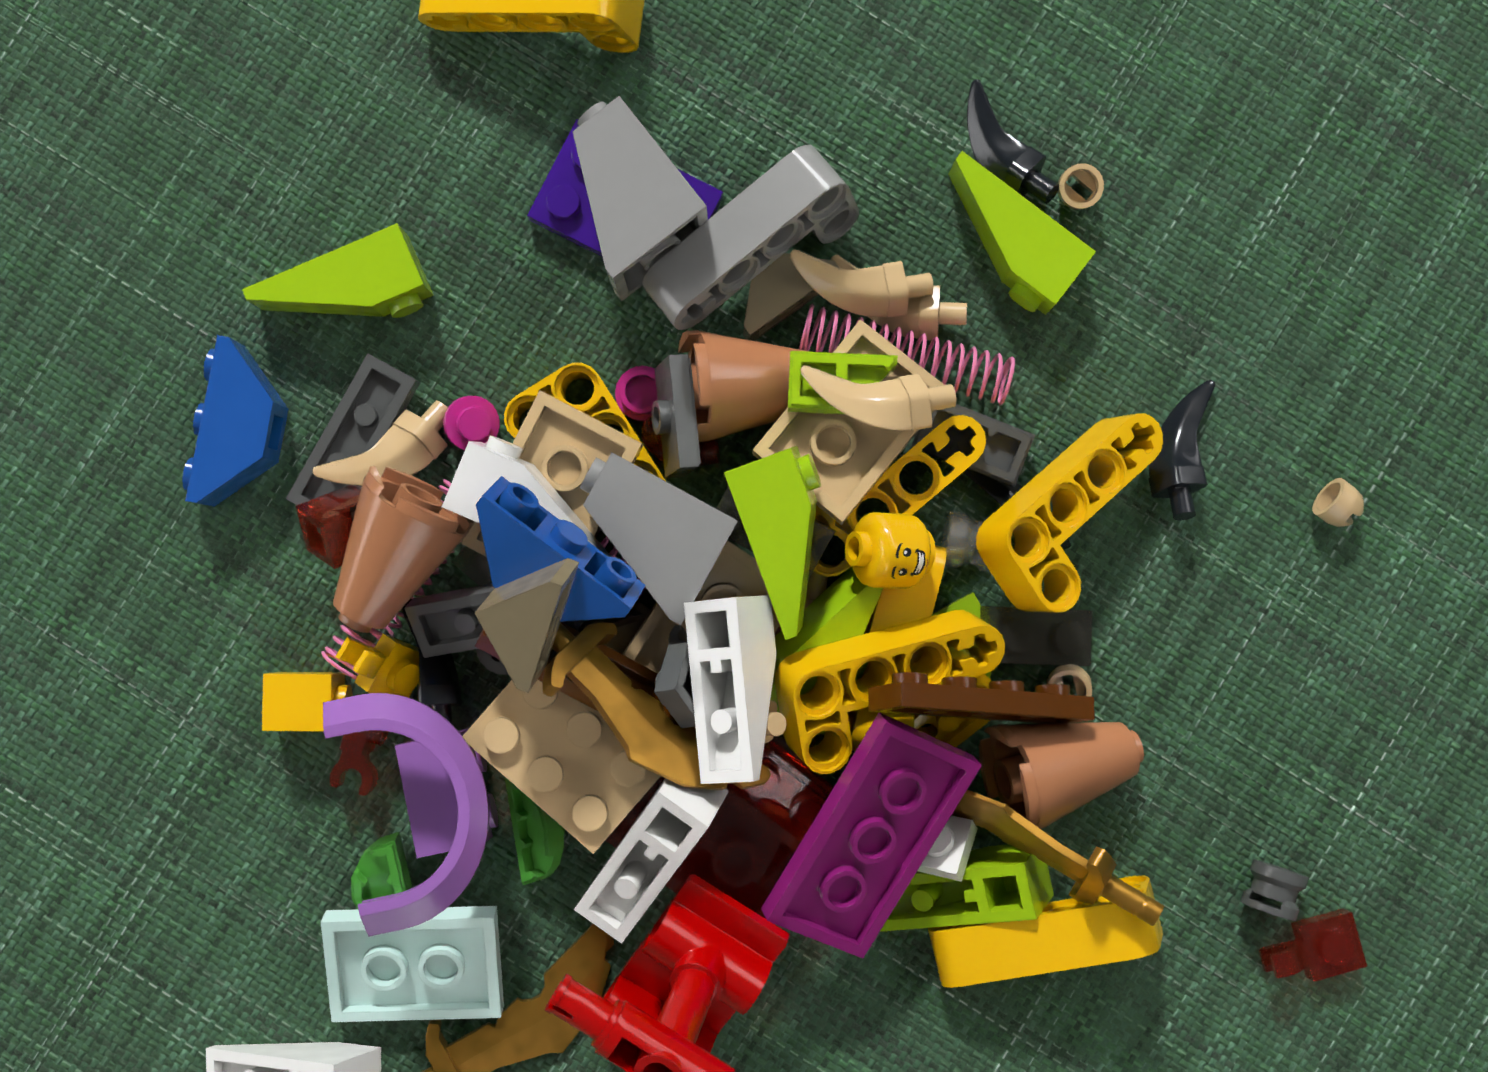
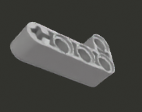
(751, 234)

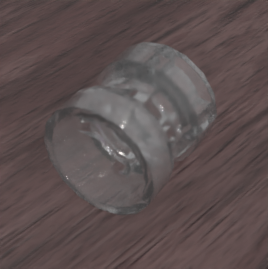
(960, 540)

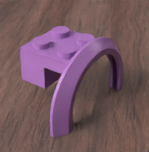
(442, 797)

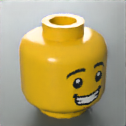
(890, 550)

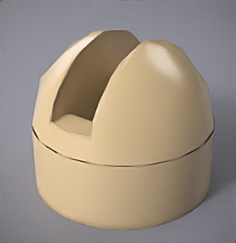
(1086, 176)
(1338, 502)
(1080, 678)

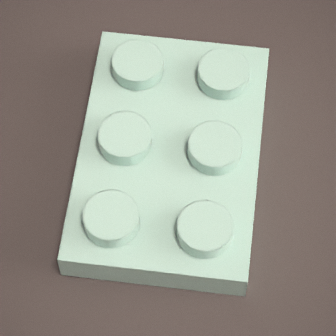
(414, 973)

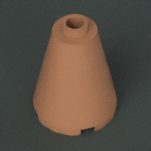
(735, 382)
(393, 547)
(1056, 766)

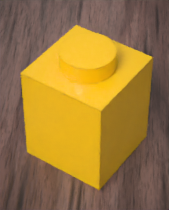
(296, 699)

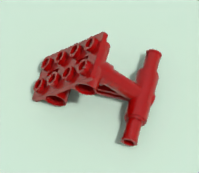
(678, 986)

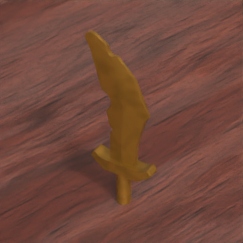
(630, 713)
(1091, 876)
(524, 1025)

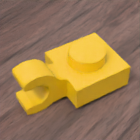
(385, 668)

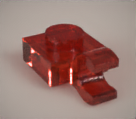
(355, 756)
(1321, 946)

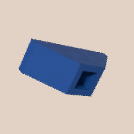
(236, 426)
(527, 537)

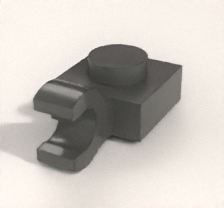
(674, 679)

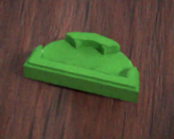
(536, 836)
(381, 870)

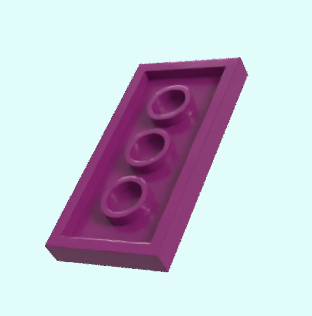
(870, 836)

